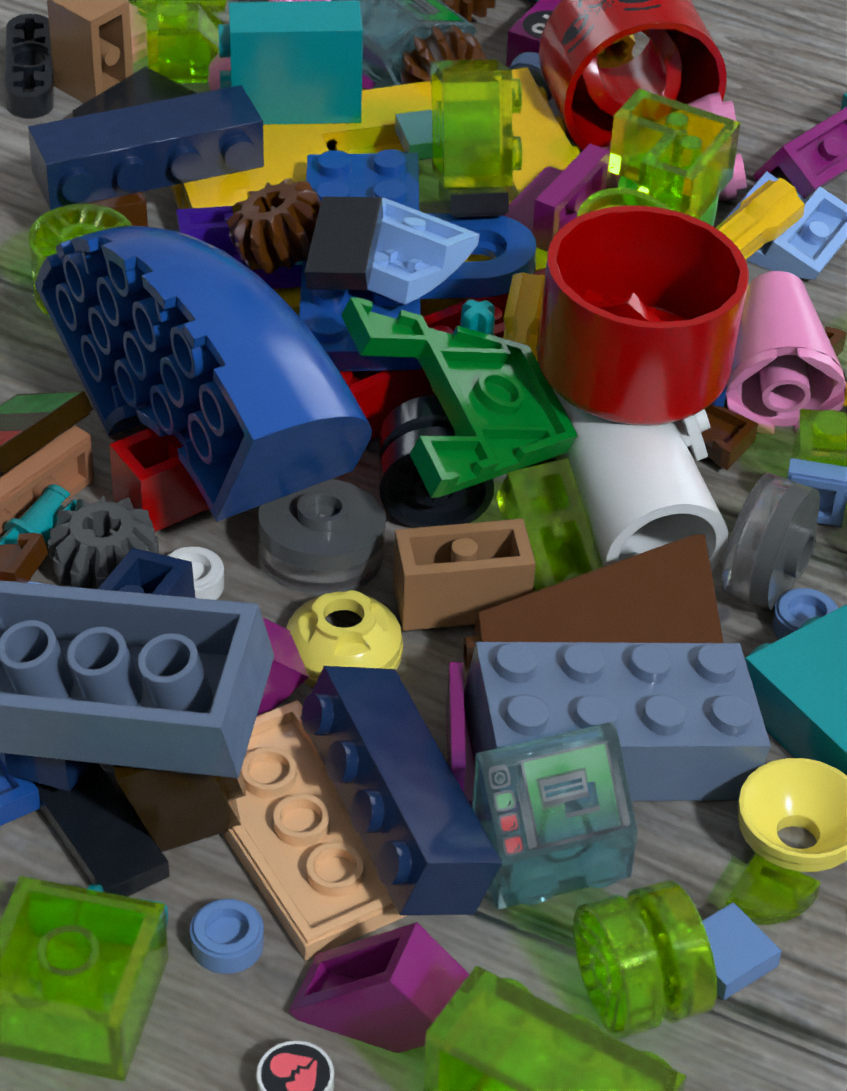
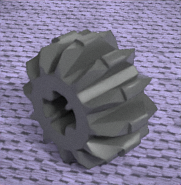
(96, 539)

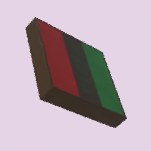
(35, 420)

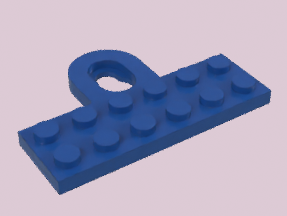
(396, 178)

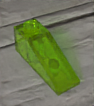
(553, 519)

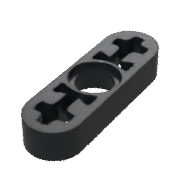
(36, 77)

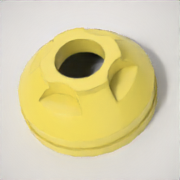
(369, 644)
(796, 795)

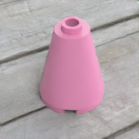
(782, 356)

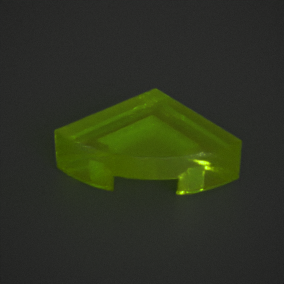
(773, 893)

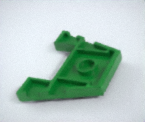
(488, 388)

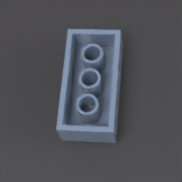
(130, 677)
(678, 708)

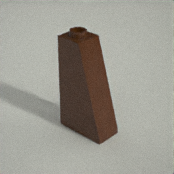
(641, 599)

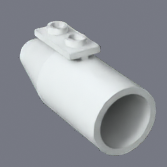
(643, 484)

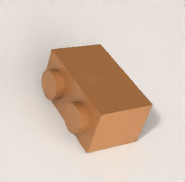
(89, 45)
(459, 570)

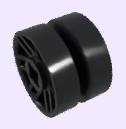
(399, 480)

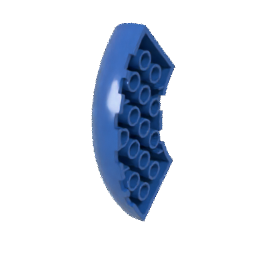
(202, 353)

